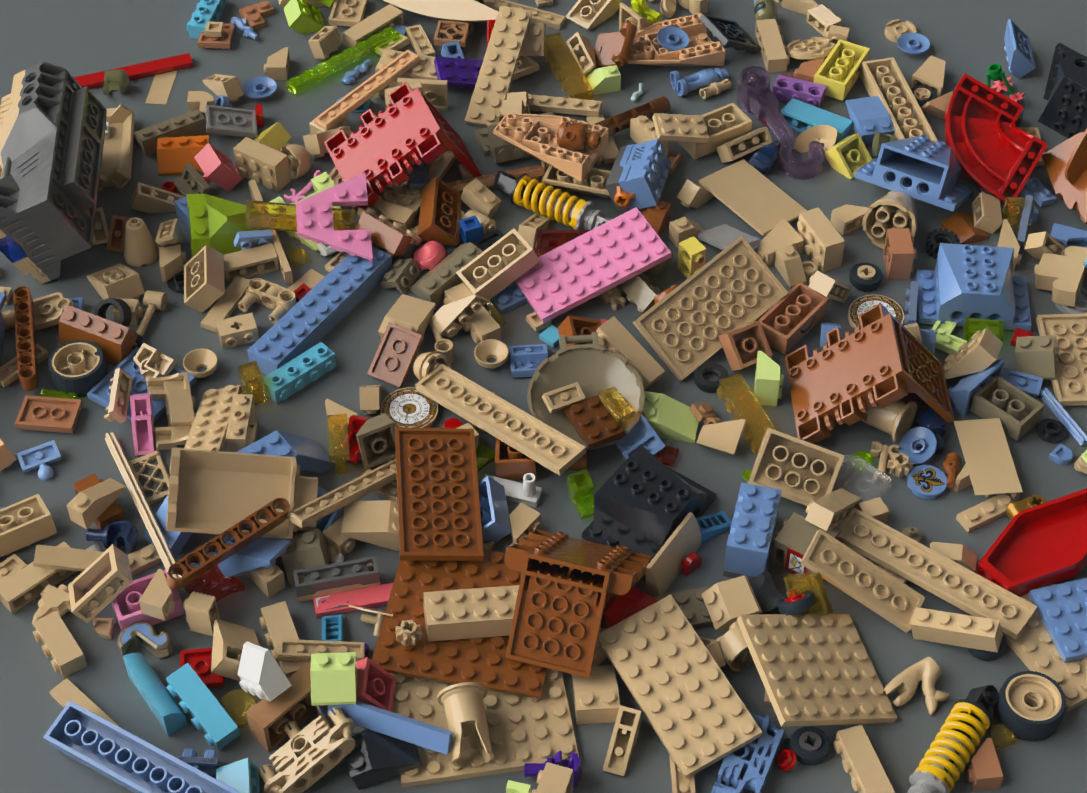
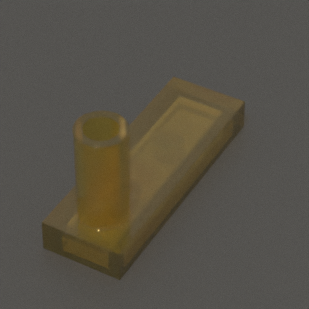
(338, 441)

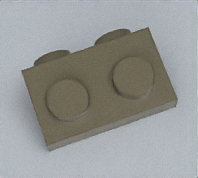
(191, 182)
(401, 275)

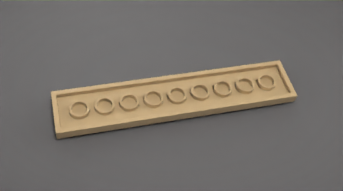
(501, 419)
(935, 572)

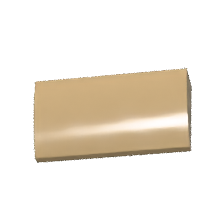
(669, 559)

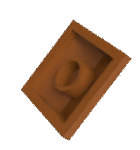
(963, 226)

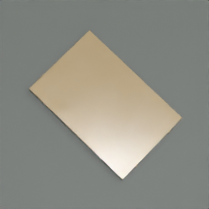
(752, 196)

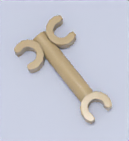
(884, 452)

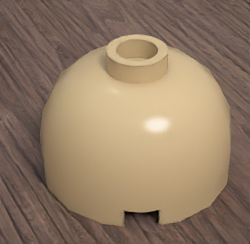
(298, 160)

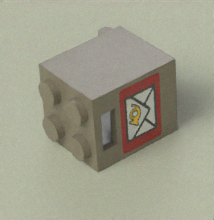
(793, 542)

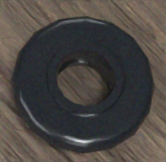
(173, 283)
(1051, 436)

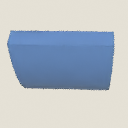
(526, 358)
(642, 435)

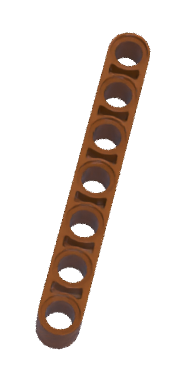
(26, 338)
(224, 550)

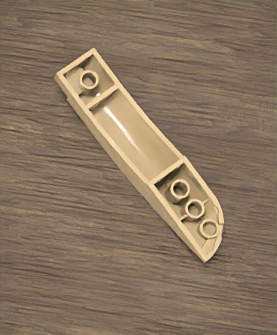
(448, 10)

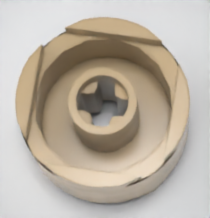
(735, 648)

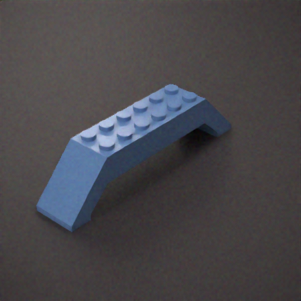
(278, 443)

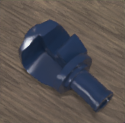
(765, 158)
(934, 422)
(117, 533)

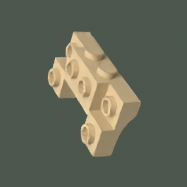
(179, 409)

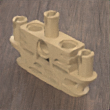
(309, 753)

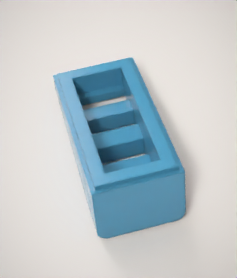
(710, 532)
(333, 633)

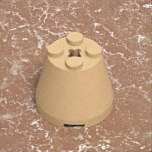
(890, 212)

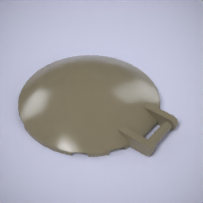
(594, 371)

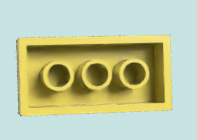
(841, 68)

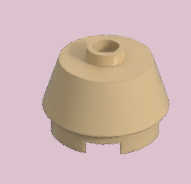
(428, 362)

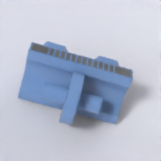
(206, 764)

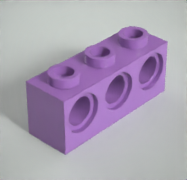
(808, 92)

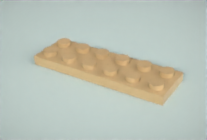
(862, 580)

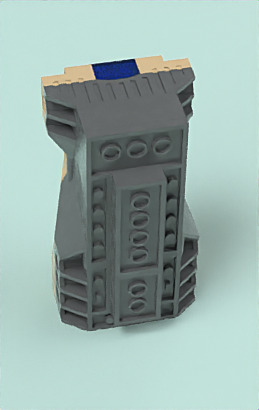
(48, 169)

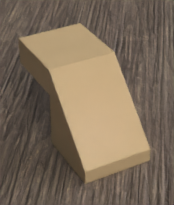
(956, 553)

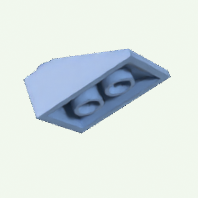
(869, 117)

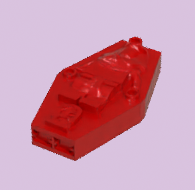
(1040, 546)

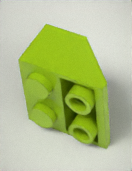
(303, 16)

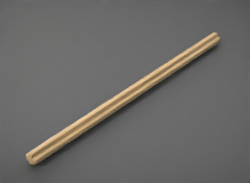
(141, 502)

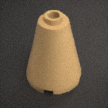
(139, 244)

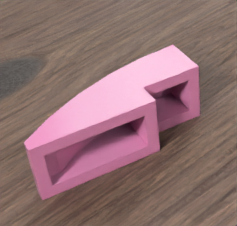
(142, 423)

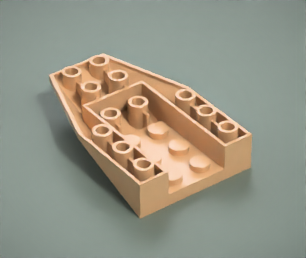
(699, 52)
(538, 138)

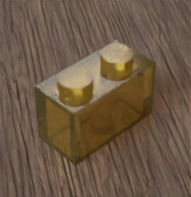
(252, 381)

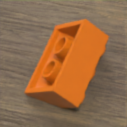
(176, 152)

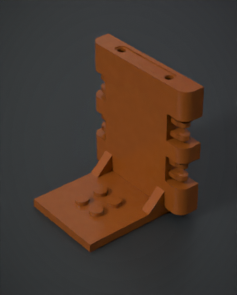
(862, 369)
(565, 597)

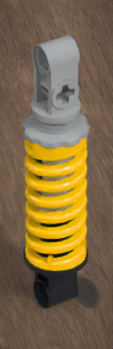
(551, 202)
(953, 743)

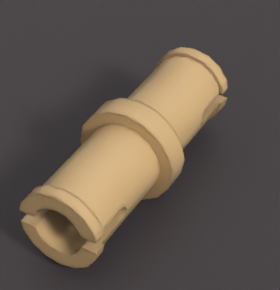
(715, 88)

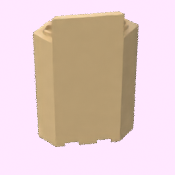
(117, 149)
(221, 488)

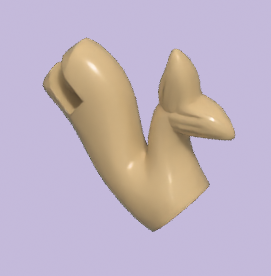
(908, 680)

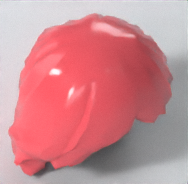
(429, 255)

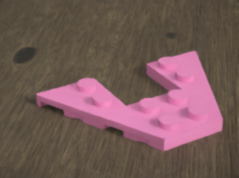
(316, 218)

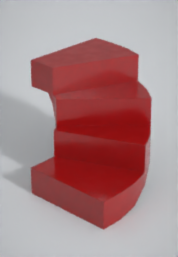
(987, 141)

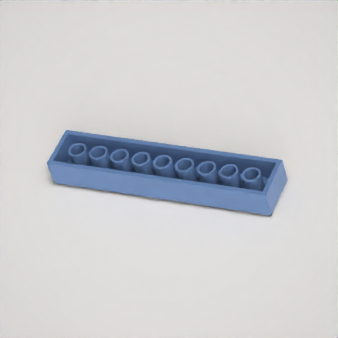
(319, 310)
(125, 756)

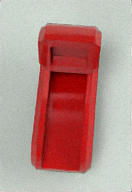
(355, 425)

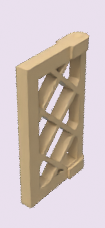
(144, 462)

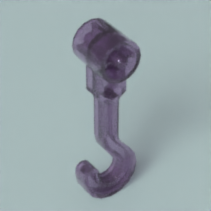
(757, 98)

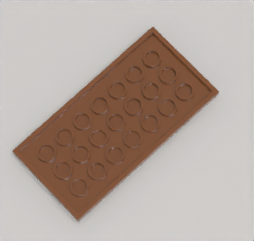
(438, 495)

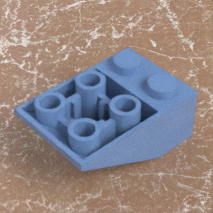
(253, 556)

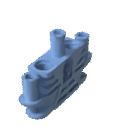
(758, 768)

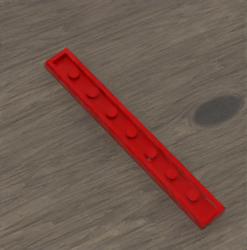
(140, 70)

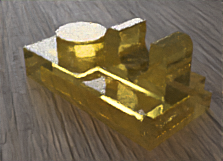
(1013, 209)
(616, 404)

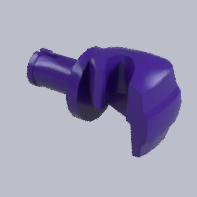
(572, 762)

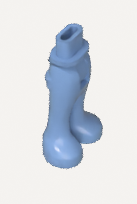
(698, 80)

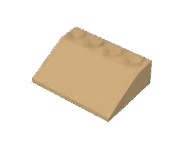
(795, 467)

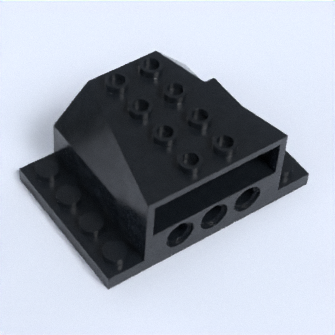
(1066, 93)
(644, 504)

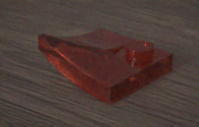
(215, 584)

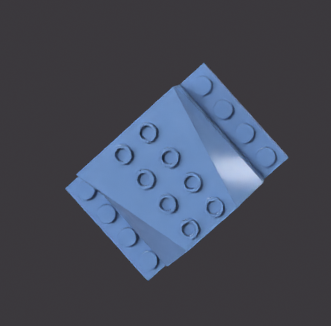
(919, 169)
(975, 285)

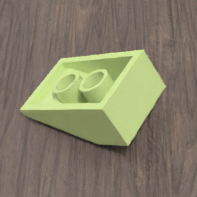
(670, 417)

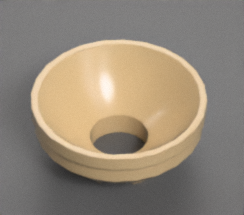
(491, 349)
(200, 358)

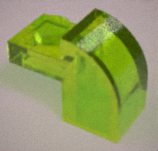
(581, 493)

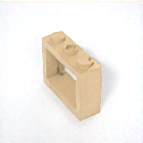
(242, 423)
(103, 584)

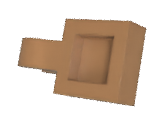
(704, 413)

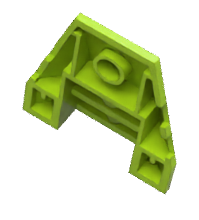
(215, 223)

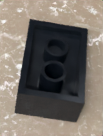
(380, 758)

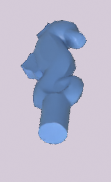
(247, 30)
(350, 76)

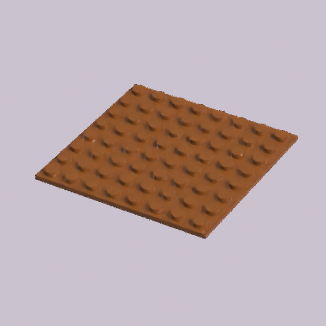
(460, 659)

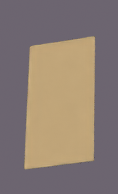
(987, 456)

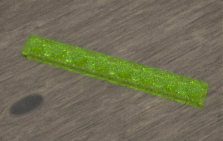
(341, 60)

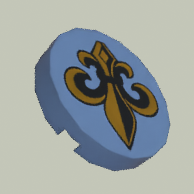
(927, 482)

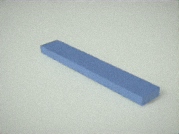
(398, 726)

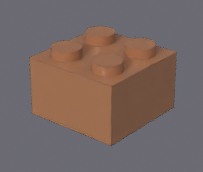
(899, 254)
(743, 345)

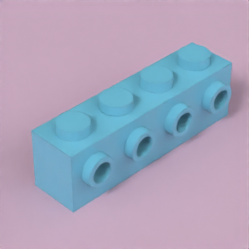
(206, 11)
(299, 372)
(203, 707)

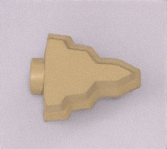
(53, 600)

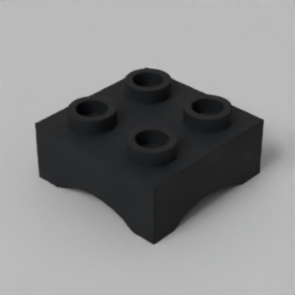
(766, 593)

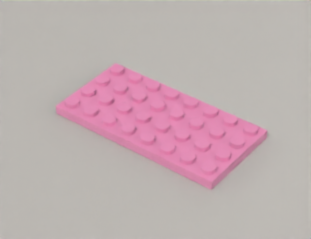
(592, 264)

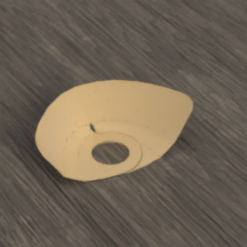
(825, 132)

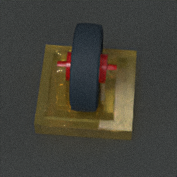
(805, 595)

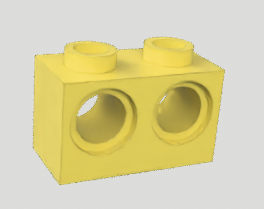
(691, 256)

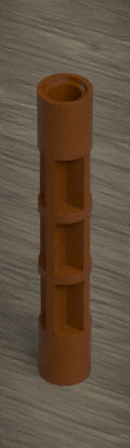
(622, 121)

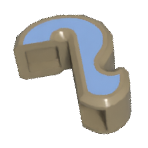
(145, 635)

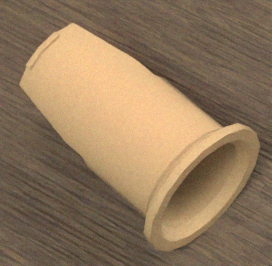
(893, 419)
(466, 718)

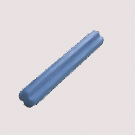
(1065, 418)

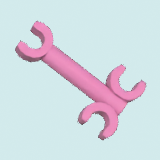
(300, 195)

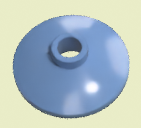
(673, 38)
(913, 43)
(260, 87)
(913, 439)

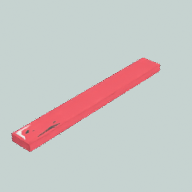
(339, 602)

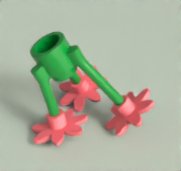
(1001, 82)

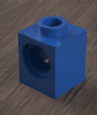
(470, 229)

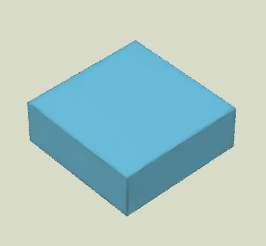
(550, 336)

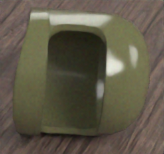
(768, 12)
(116, 81)
(878, 140)

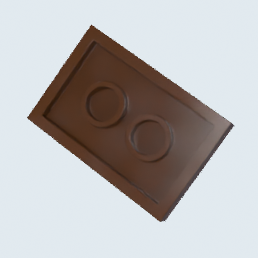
(593, 422)

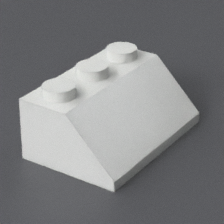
(261, 673)

